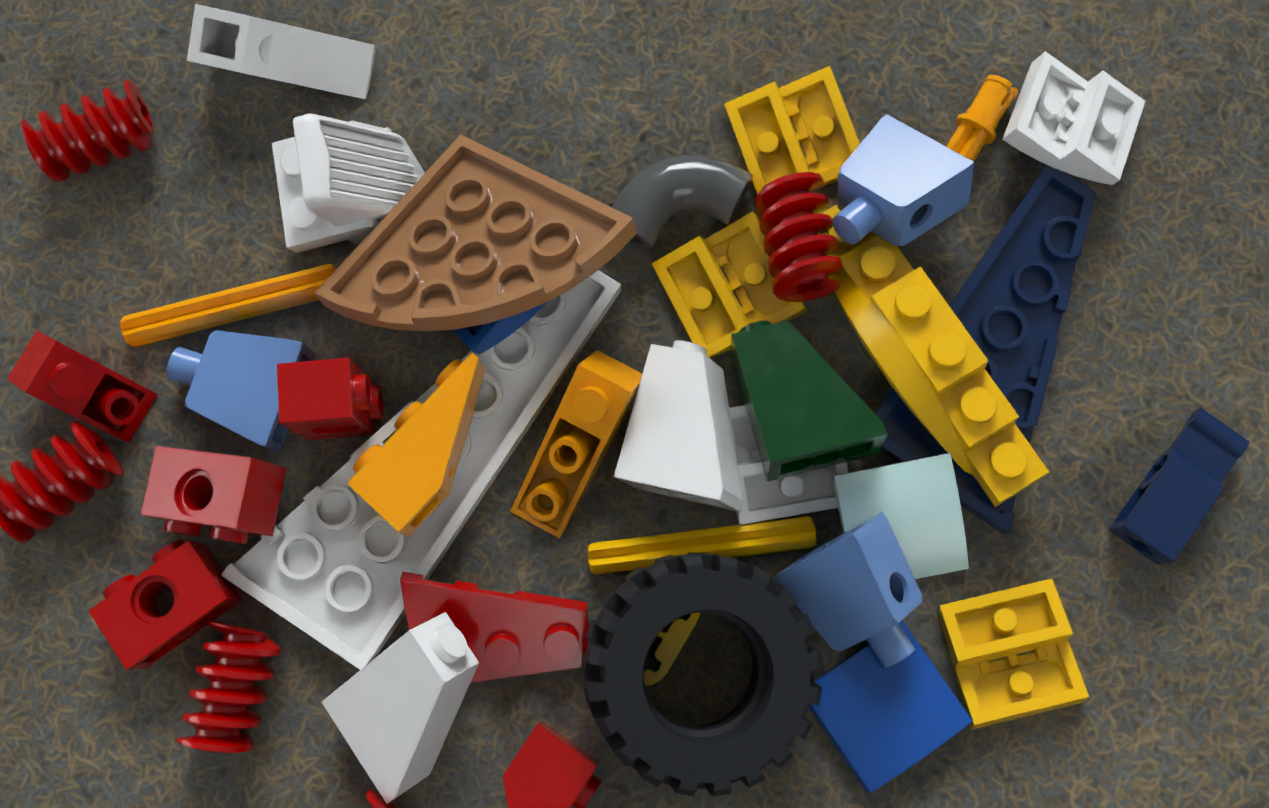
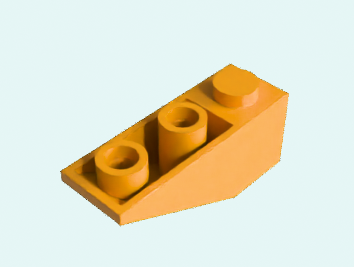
(577, 441)
(420, 460)

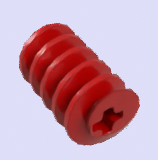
(90, 135)
(797, 237)
(55, 482)
(230, 690)

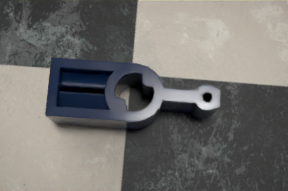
(1179, 488)

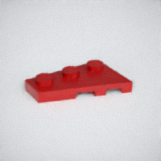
(504, 630)

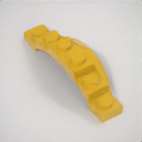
(933, 364)

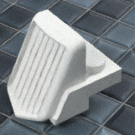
(339, 179)

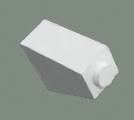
(682, 430)
(405, 704)

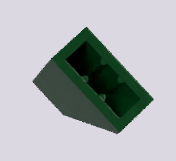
(798, 403)

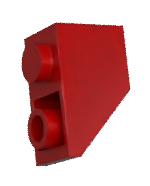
(81, 387)
(550, 772)

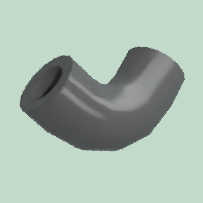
(681, 185)

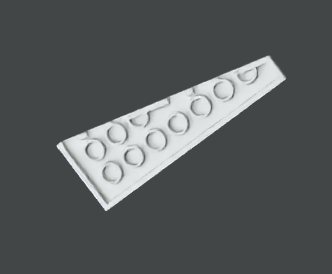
(341, 563)

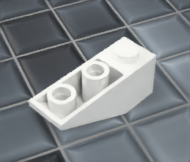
(280, 52)

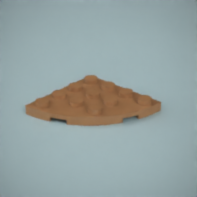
(474, 246)

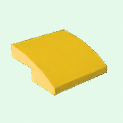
(770, 140)
(706, 298)
(1002, 627)

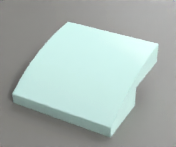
(920, 506)

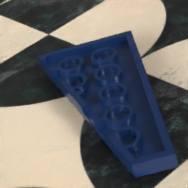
(1014, 316)

